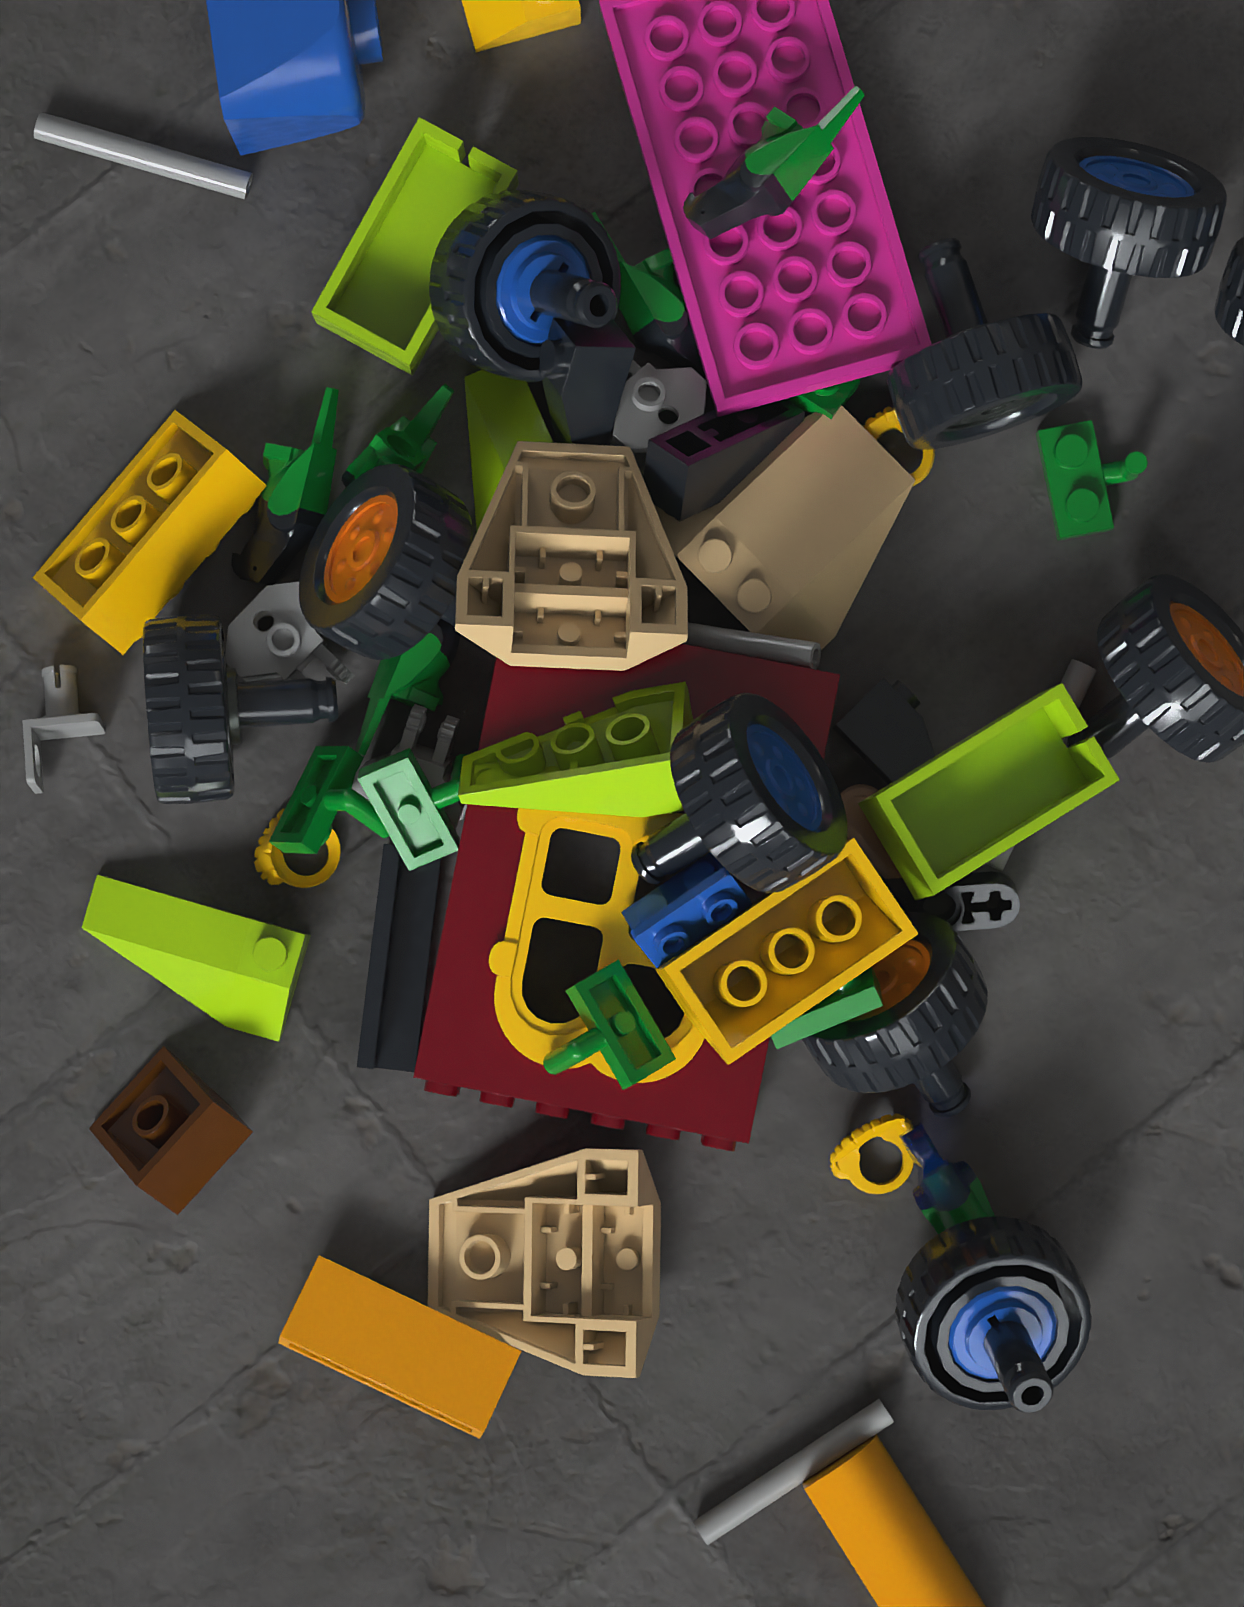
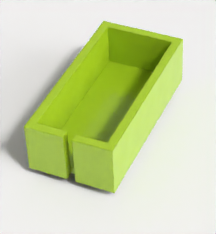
(383, 278)
(988, 792)

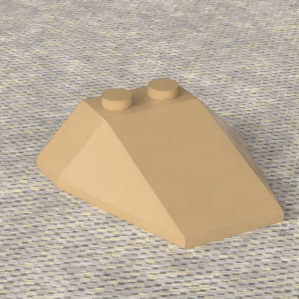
(797, 530)
(572, 564)
(555, 1260)

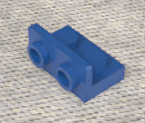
(685, 909)

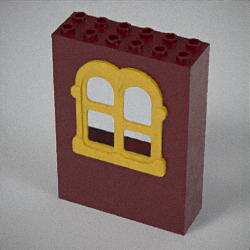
(476, 1017)

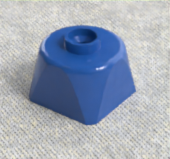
(291, 67)

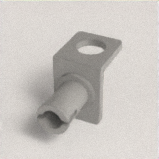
(60, 721)

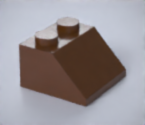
(170, 1131)

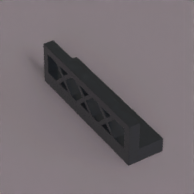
(398, 963)

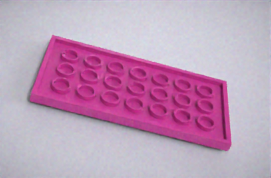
(786, 295)

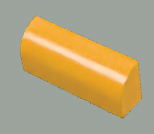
(399, 1347)
(888, 1532)

